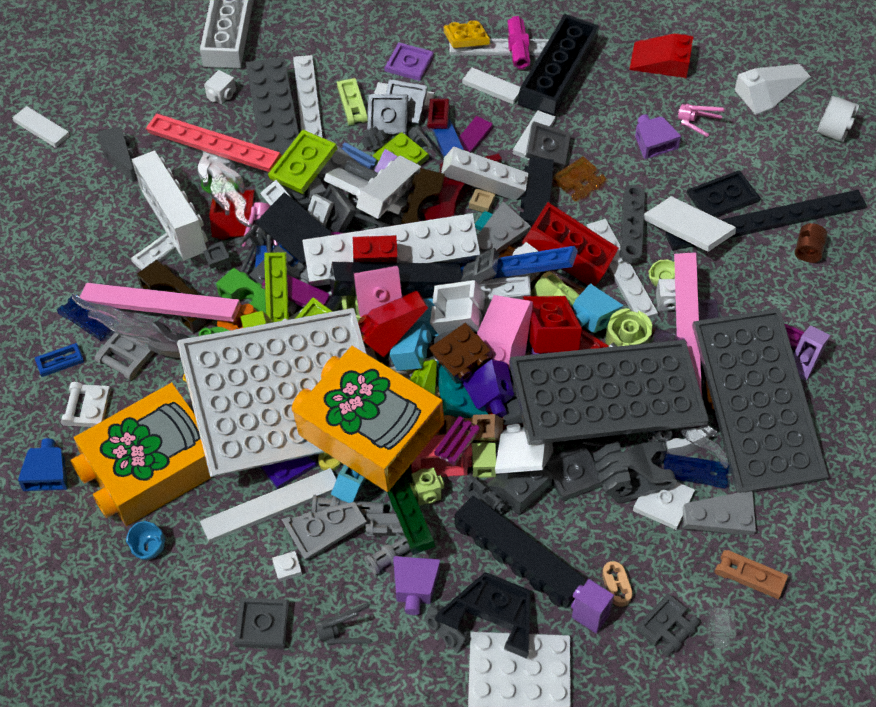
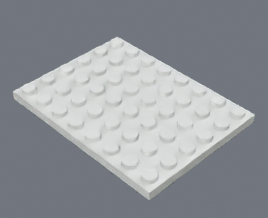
(248, 381)

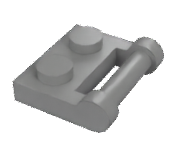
(128, 350)

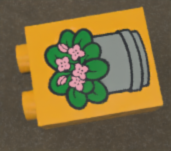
(368, 417)
(143, 455)

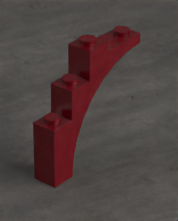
(450, 196)

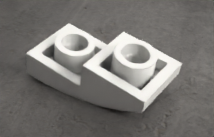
(682, 446)

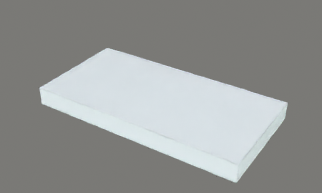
(352, 184)
(689, 223)

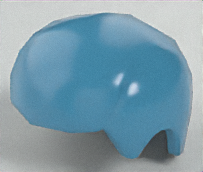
(144, 533)

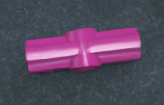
(518, 42)

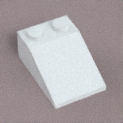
(516, 454)

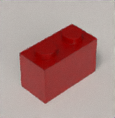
(375, 249)

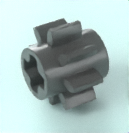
(373, 138)

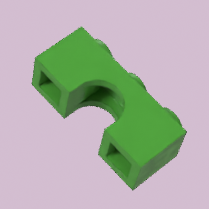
(239, 286)

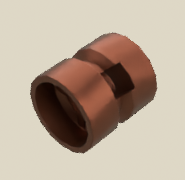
(811, 243)

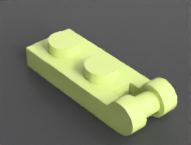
(352, 101)

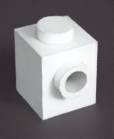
(220, 87)
(666, 295)

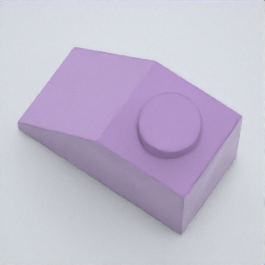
(809, 350)

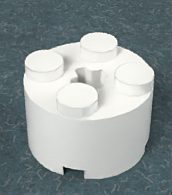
(837, 118)

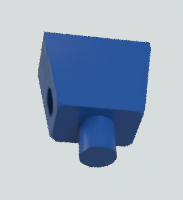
(44, 468)

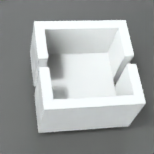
(459, 304)

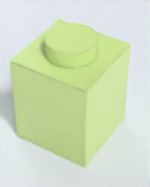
(484, 459)

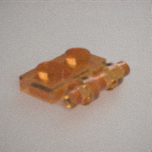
(575, 174)

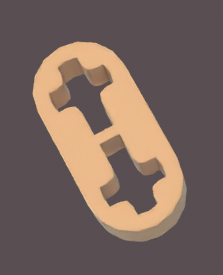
(622, 582)

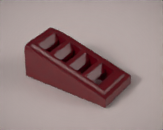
(438, 113)

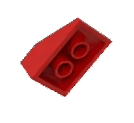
(663, 55)
(226, 226)
(389, 322)
(553, 325)

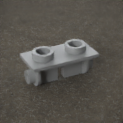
(383, 525)

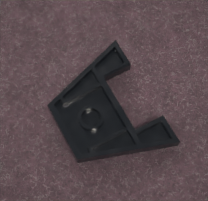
(497, 603)

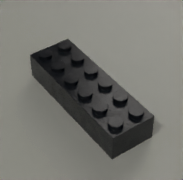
(558, 65)

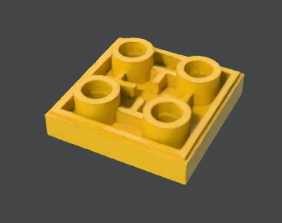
(466, 34)

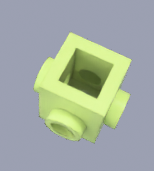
(426, 486)

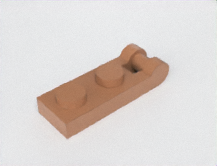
(751, 574)

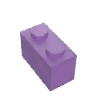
(591, 605)

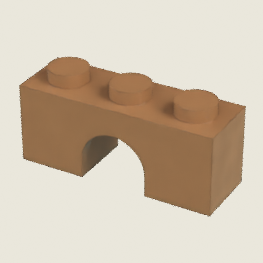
(490, 427)

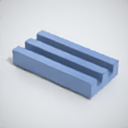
(359, 156)

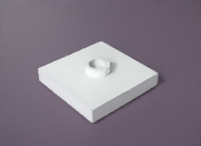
(665, 505)

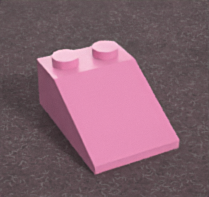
(506, 327)

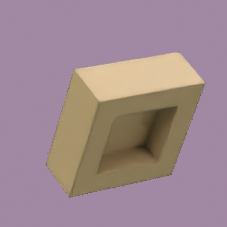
(482, 200)

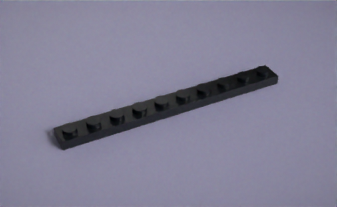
(786, 215)

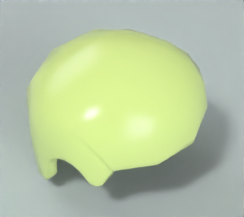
(664, 269)

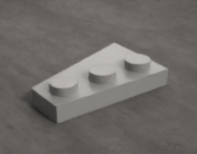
(502, 230)
(722, 514)
(324, 528)

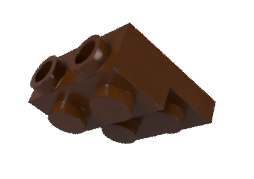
(461, 353)

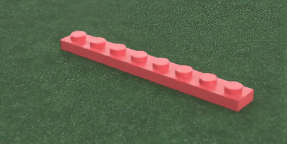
(213, 142)

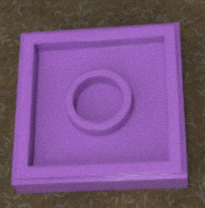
(409, 61)

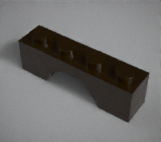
(427, 189)
(160, 278)

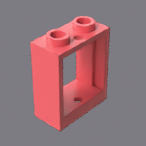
(428, 459)

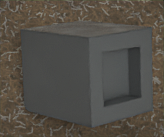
(216, 256)

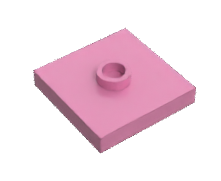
(377, 288)

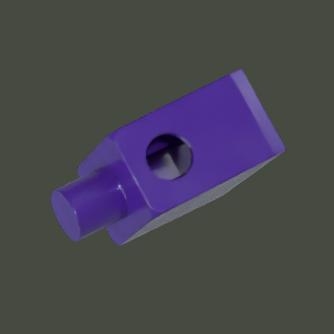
(490, 387)

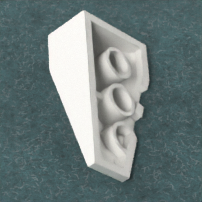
(769, 85)

